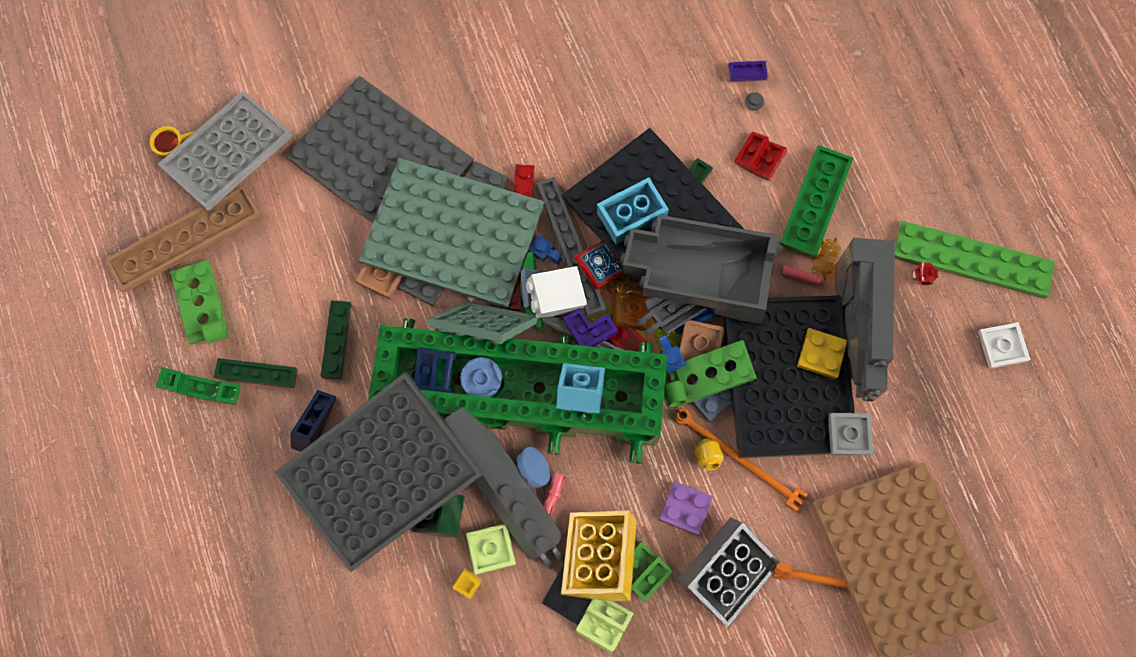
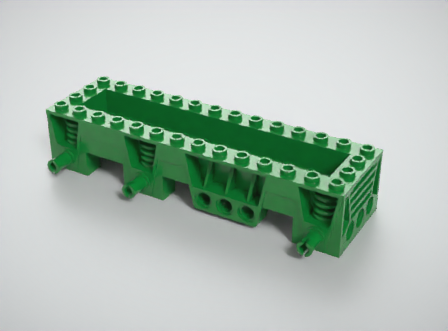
(524, 366)

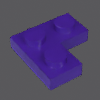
(589, 334)

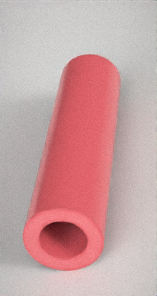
(801, 275)

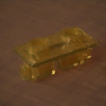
(829, 250)

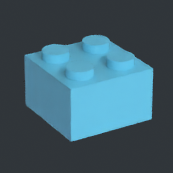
(580, 388)

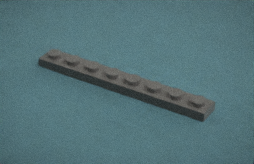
(568, 240)

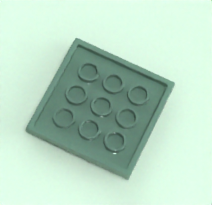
(482, 322)

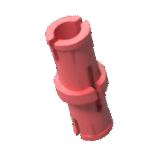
(553, 492)

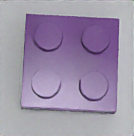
(686, 508)

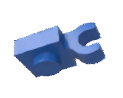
(544, 249)
(675, 358)

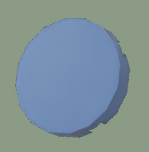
(481, 377)
(533, 467)

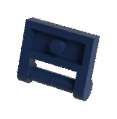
(427, 369)

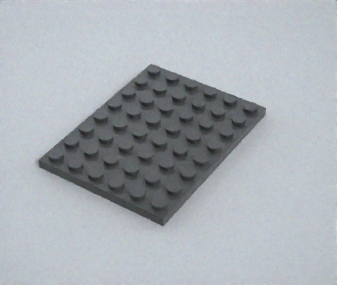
(360, 142)
(379, 472)

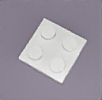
(1003, 345)

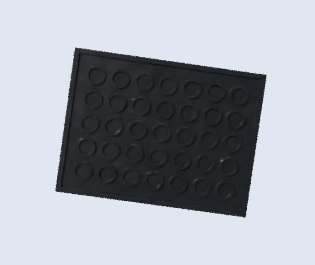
(643, 159)
(787, 405)

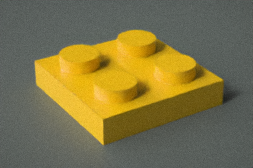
(822, 353)

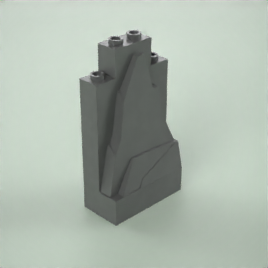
(703, 265)
(867, 299)

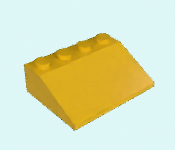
(600, 555)

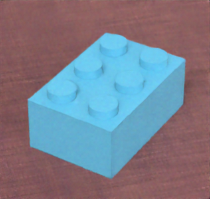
(632, 209)

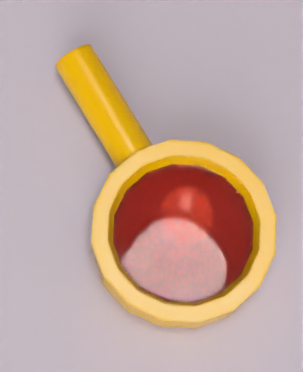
(166, 140)

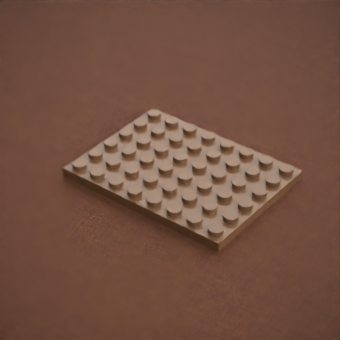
(903, 562)

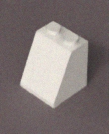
(556, 292)

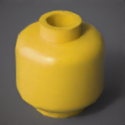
(708, 454)

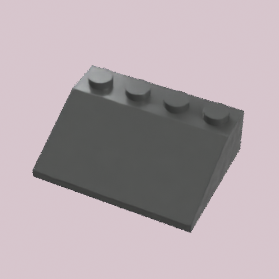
(729, 571)

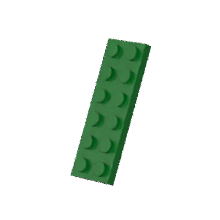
(816, 201)

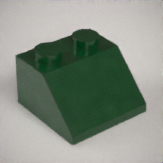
(444, 520)

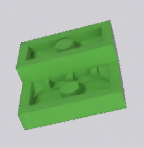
(648, 572)

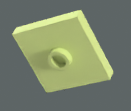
(490, 549)

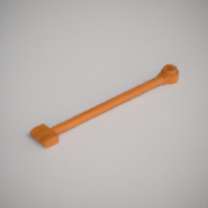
(792, 496)
(784, 571)

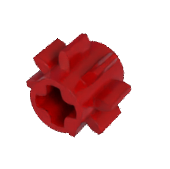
(925, 274)

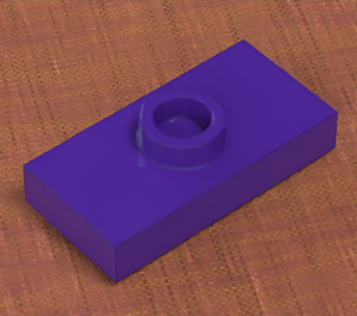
(747, 71)

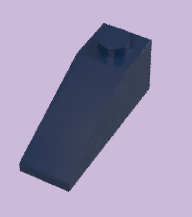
(312, 421)

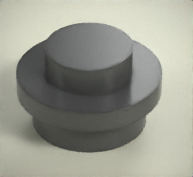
(754, 101)

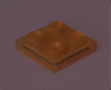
(630, 308)

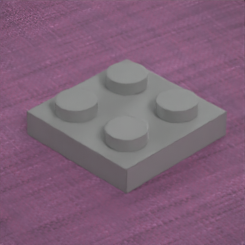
(850, 434)

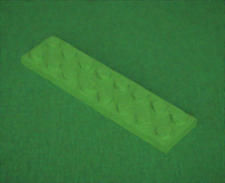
(974, 259)

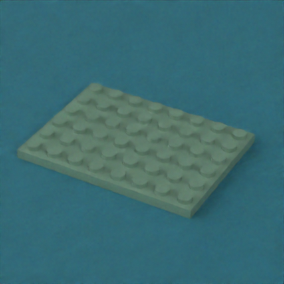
(452, 232)

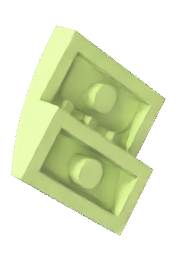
(604, 624)

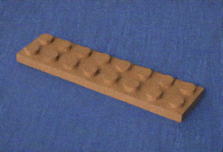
(182, 239)

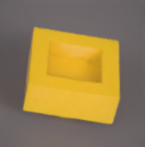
(467, 583)

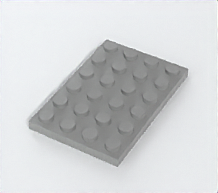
(225, 150)

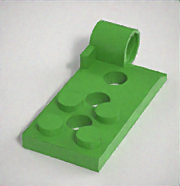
(216, 327)
(681, 393)

